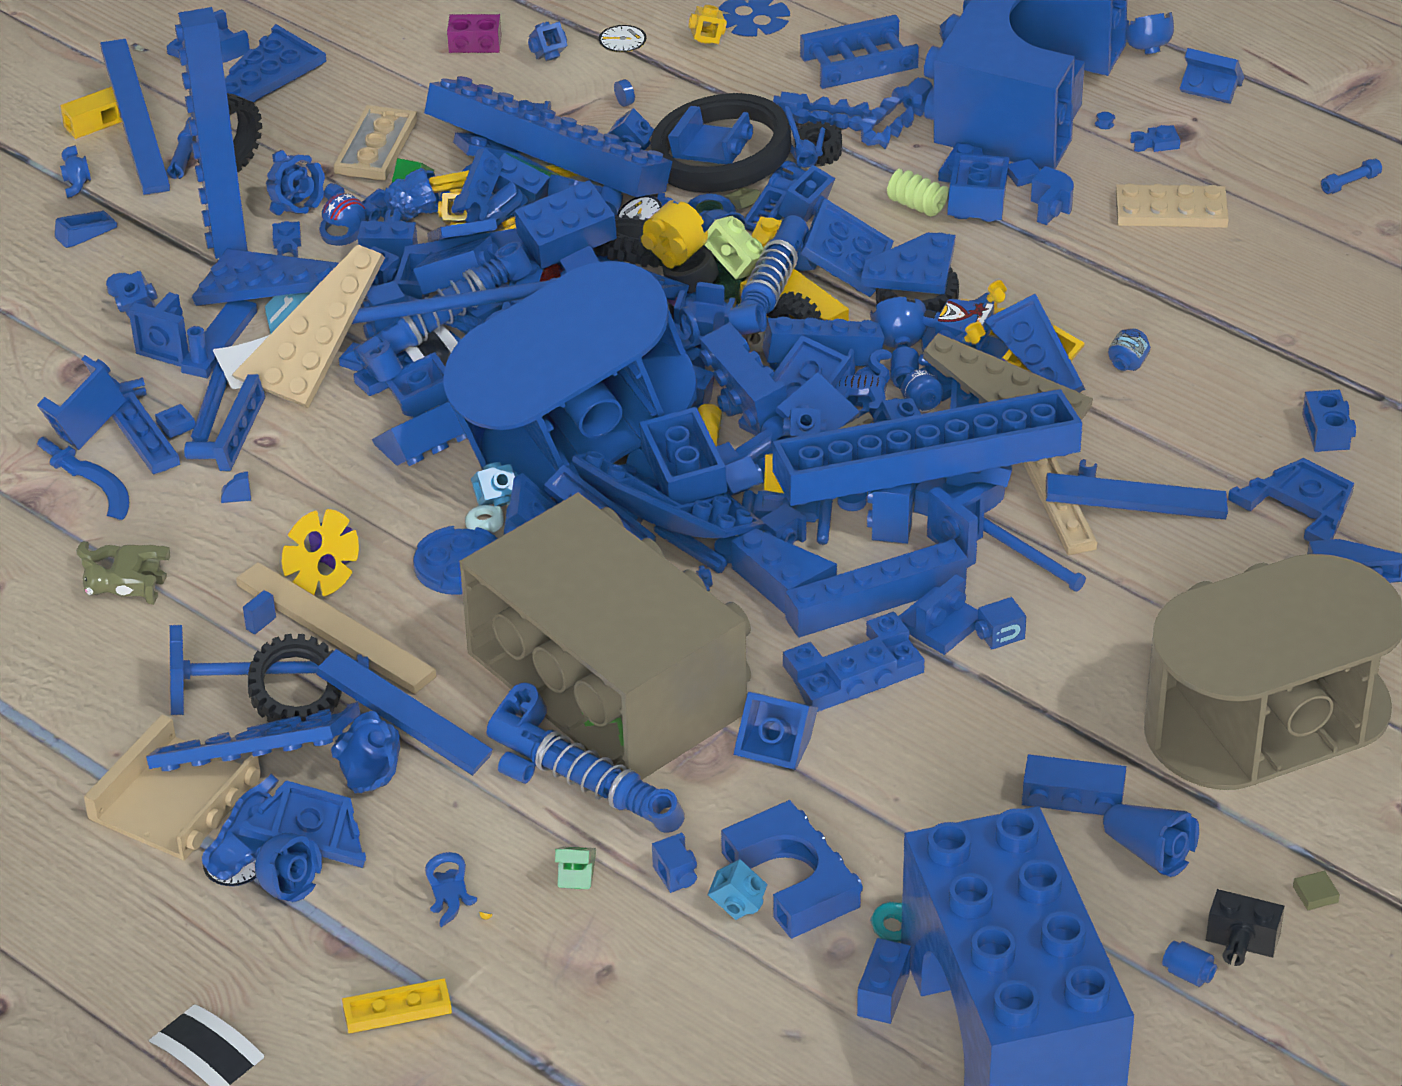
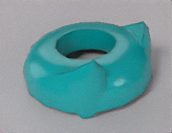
(882, 913)

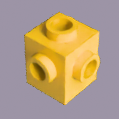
(710, 31)
(445, 207)

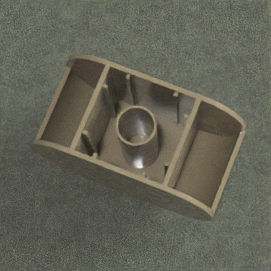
(1271, 670)

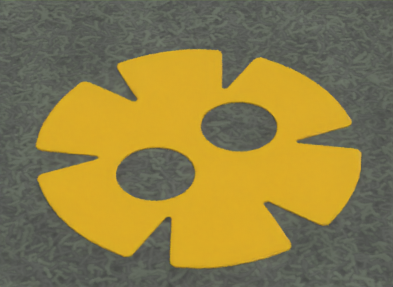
(340, 547)

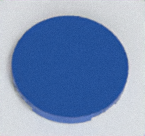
(440, 554)

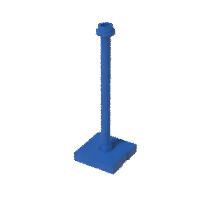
(183, 669)

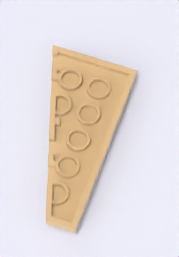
(305, 343)

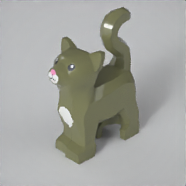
(132, 573)

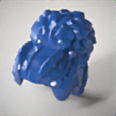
(412, 195)

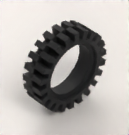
(628, 244)

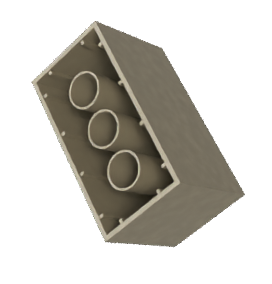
(606, 634)

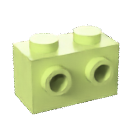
(733, 246)

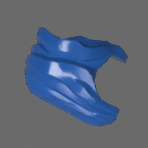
(367, 752)

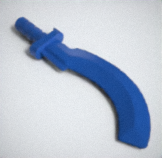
(110, 484)

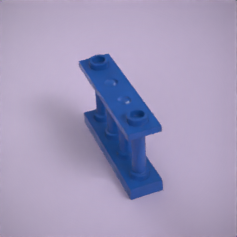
(855, 37)

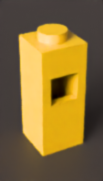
(90, 113)

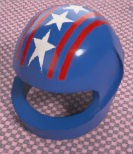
(342, 211)

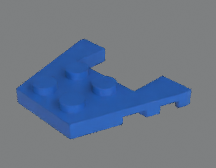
(1305, 488)

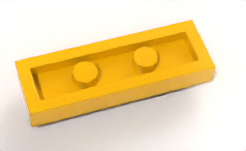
(396, 1005)

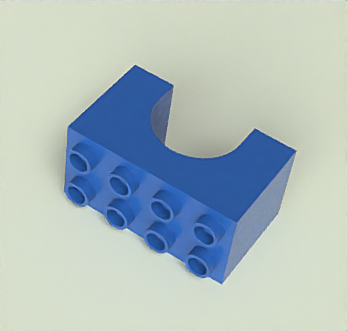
(1011, 73)
(1016, 947)

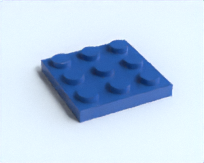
(842, 244)

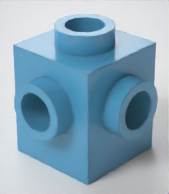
(494, 484)
(738, 889)

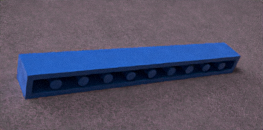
(212, 130)

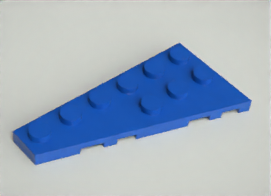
(272, 64)
(259, 275)
(258, 739)

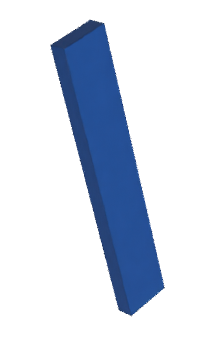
(1136, 496)
(404, 711)

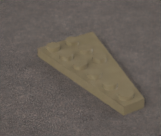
(991, 377)

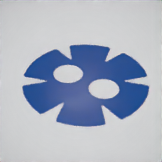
(745, 23)

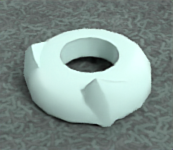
(492, 524)

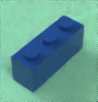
(1072, 784)

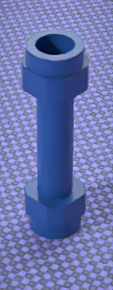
(1334, 183)
(372, 211)

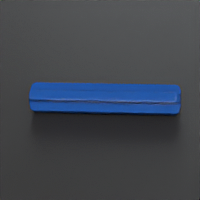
(694, 548)

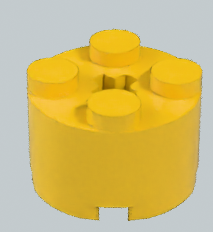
(674, 233)

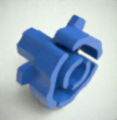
(291, 184)

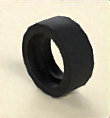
(698, 268)

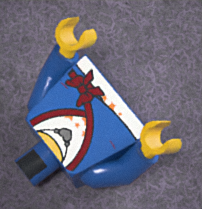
(965, 319)

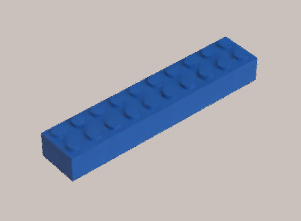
(548, 136)
(926, 447)

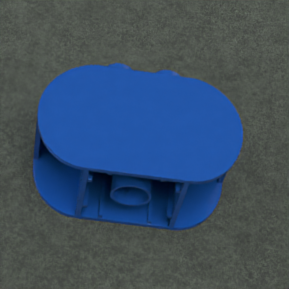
(570, 371)

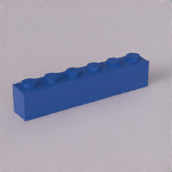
(872, 588)

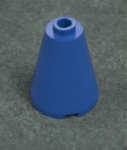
(1154, 835)

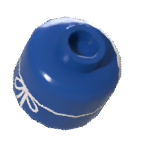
(923, 388)

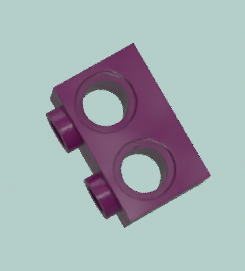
(474, 33)

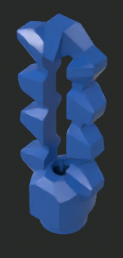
(913, 99)
(802, 108)

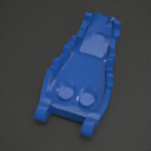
(234, 851)

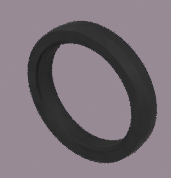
(735, 174)

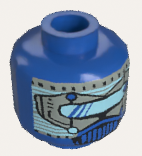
(1129, 349)

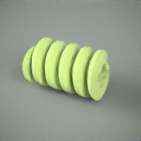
(917, 192)

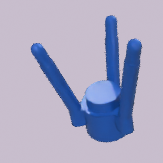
(805, 152)

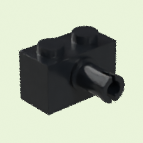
(1244, 925)

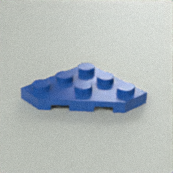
(912, 266)

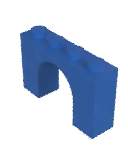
(788, 834)

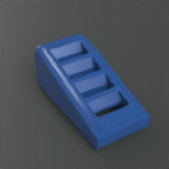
(768, 196)
(82, 227)

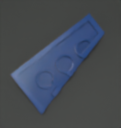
(1034, 342)

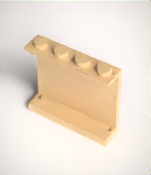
(168, 807)

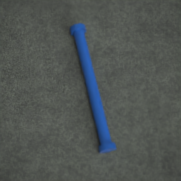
(1074, 580)

